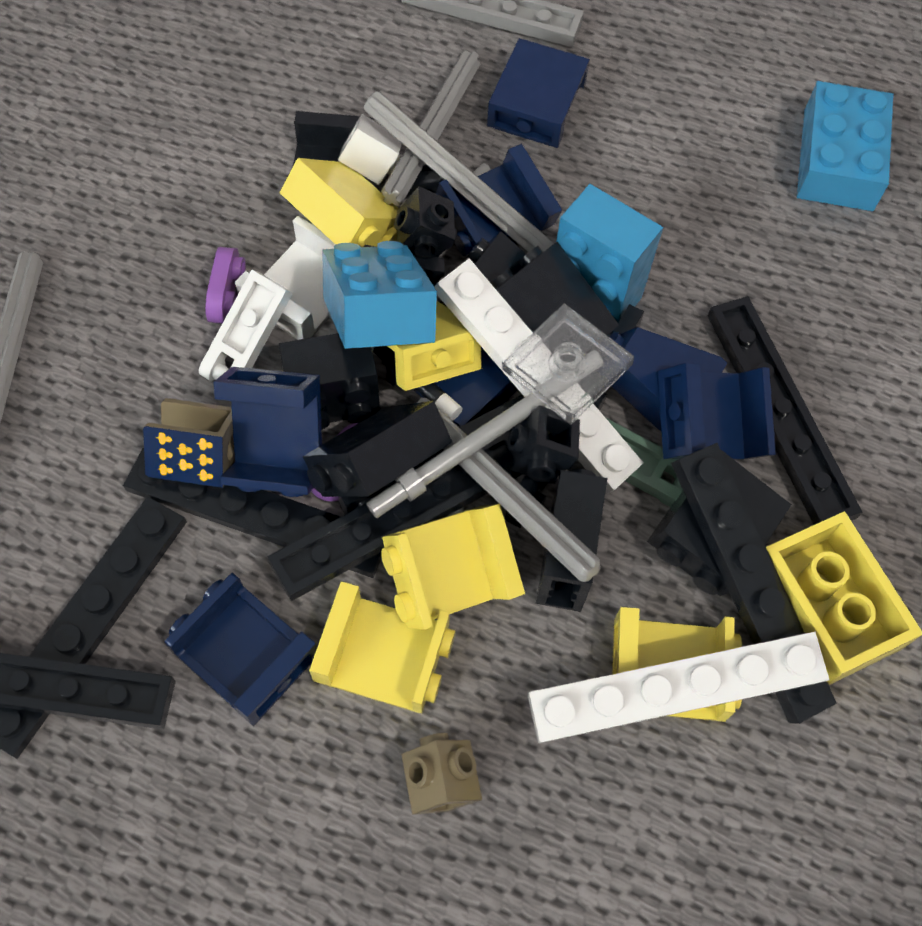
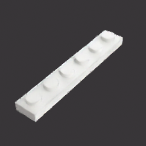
(499, 334)
(677, 687)

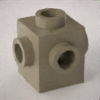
(441, 775)

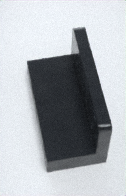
(322, 134)

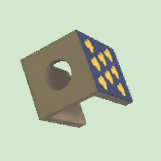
(190, 443)

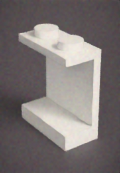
(301, 273)

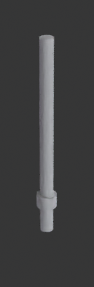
(414, 482)

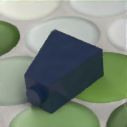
(652, 354)

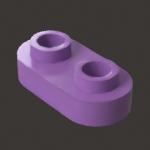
(221, 287)

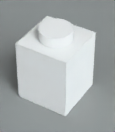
(370, 150)

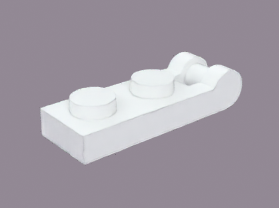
(246, 325)

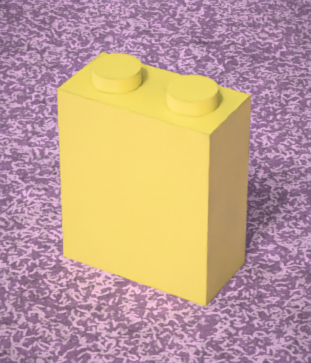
(340, 202)

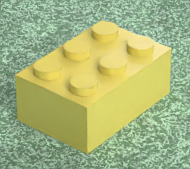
(842, 596)

